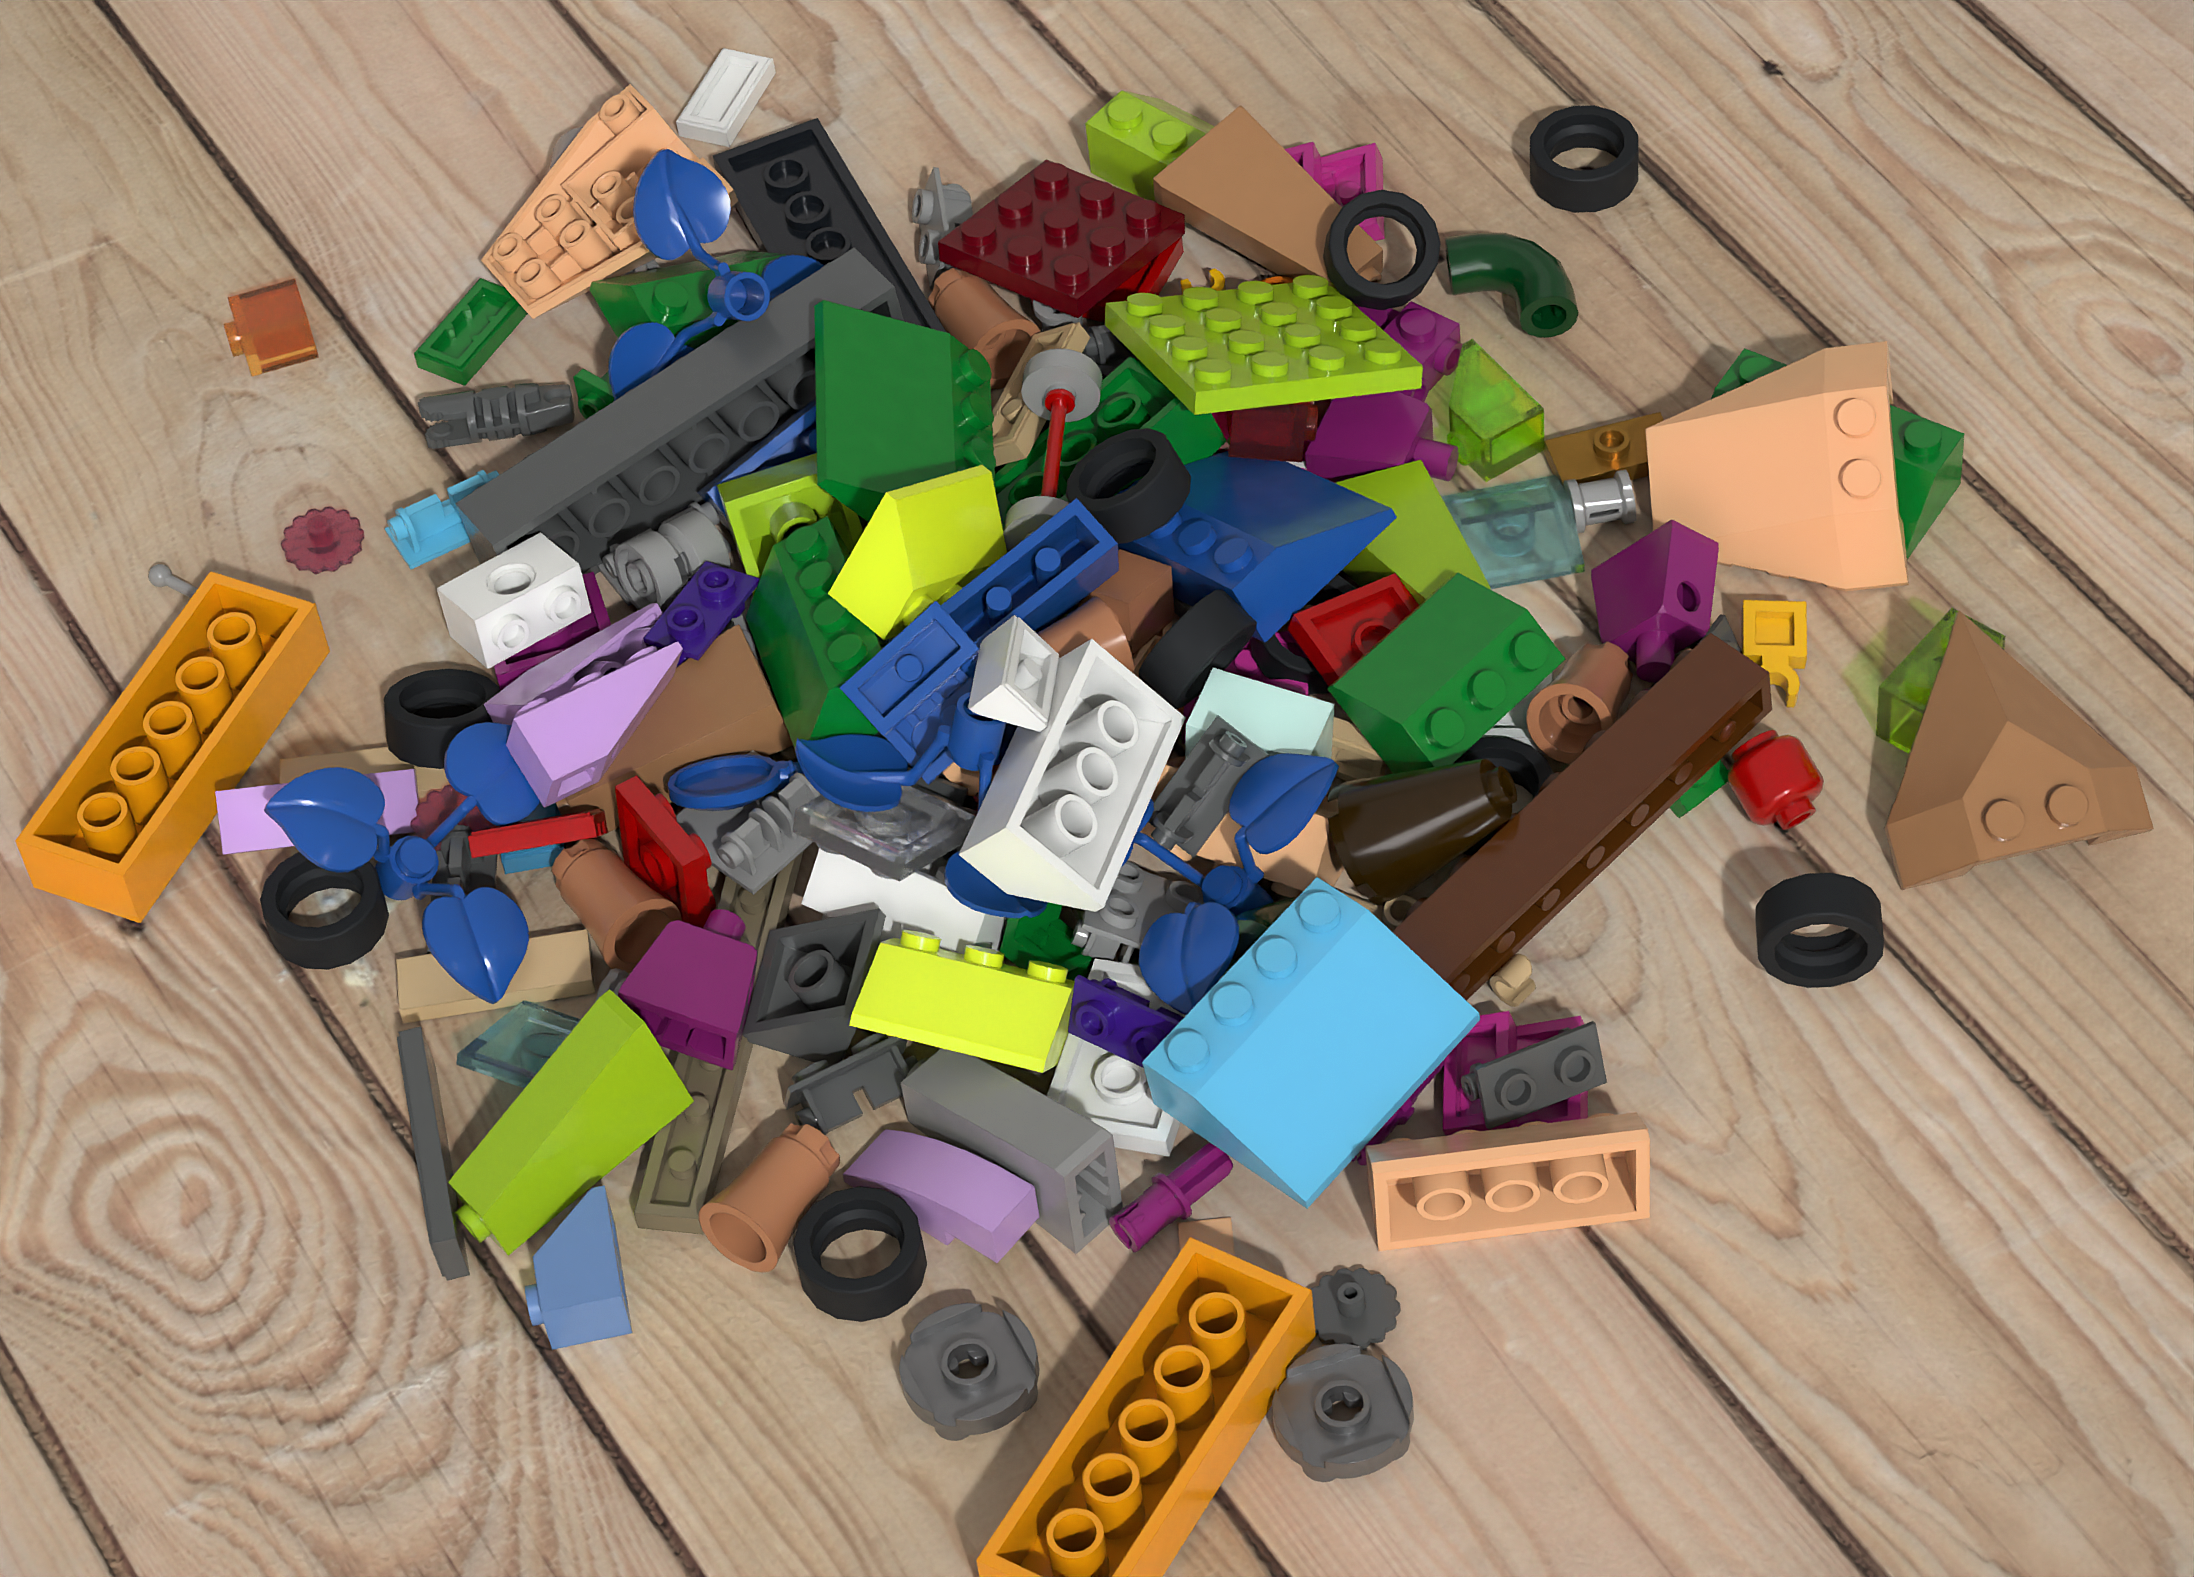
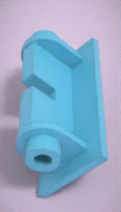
(433, 526)

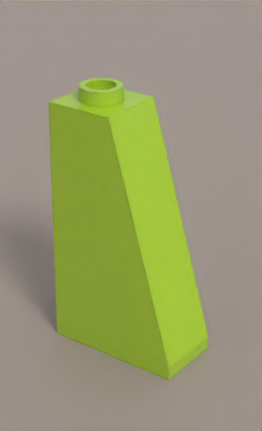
(1421, 542)
(569, 1126)

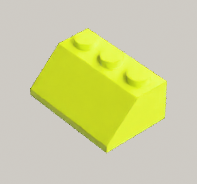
(921, 549)
(966, 1001)

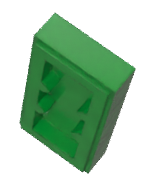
(470, 333)

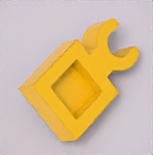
(1776, 640)

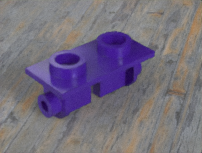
(702, 610)
(1118, 1019)

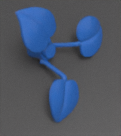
(673, 212)
(868, 777)
(335, 826)
(1192, 950)

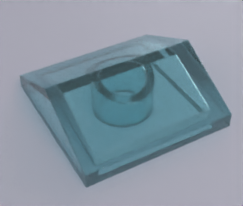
(1519, 531)
(518, 1043)

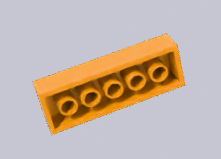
(170, 741)
(1158, 1424)

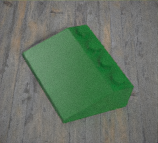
(895, 405)

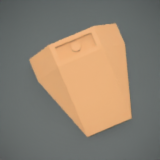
(581, 213)

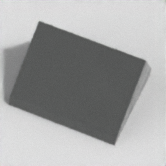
(812, 985)

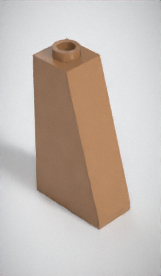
(1259, 201)
(702, 714)

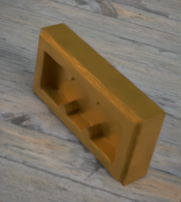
(1602, 451)

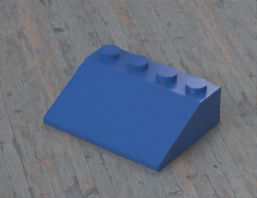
(1261, 536)

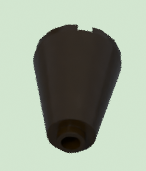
(1416, 822)

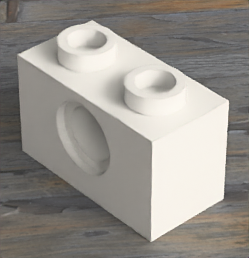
(514, 600)

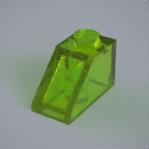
(1492, 416)

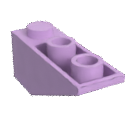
(554, 677)
(578, 735)

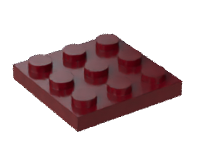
(1062, 238)

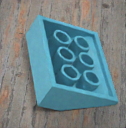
(1308, 1043)

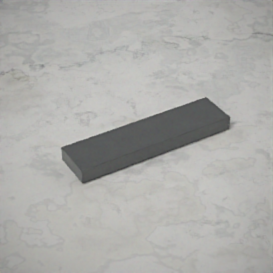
(432, 1153)

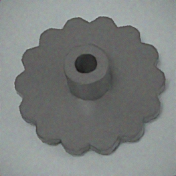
(1354, 1308)

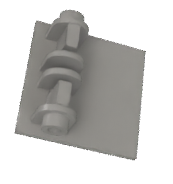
(755, 839)
(1130, 911)

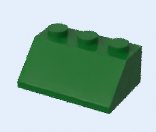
(670, 295)
(1445, 675)

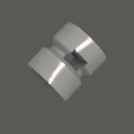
(663, 562)

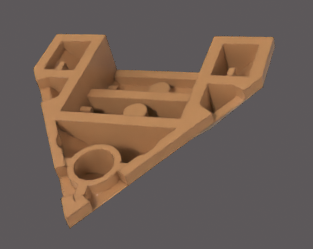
(2003, 770)

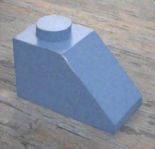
(580, 1277)

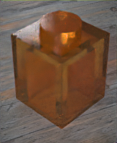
(270, 328)

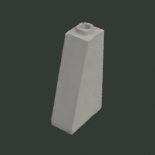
(1023, 1132)

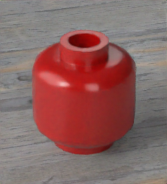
(1775, 780)

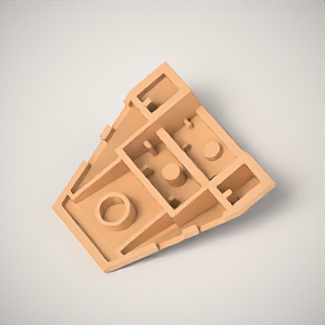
(1791, 472)

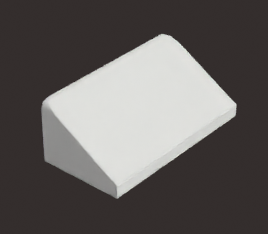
(1015, 676)

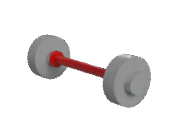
(1062, 389)

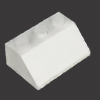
(916, 903)

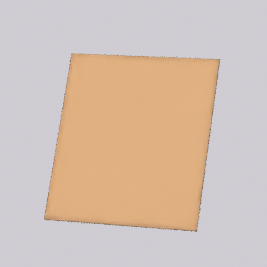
(1213, 1232)

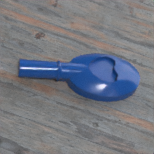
(729, 781)

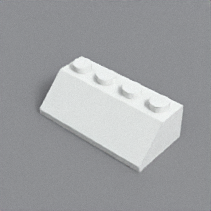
(1078, 788)

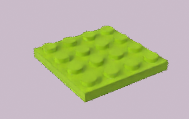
(1261, 345)

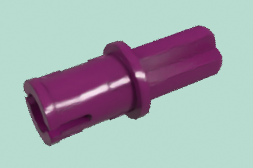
(1170, 1197)

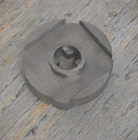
(976, 1404)
(1351, 1447)

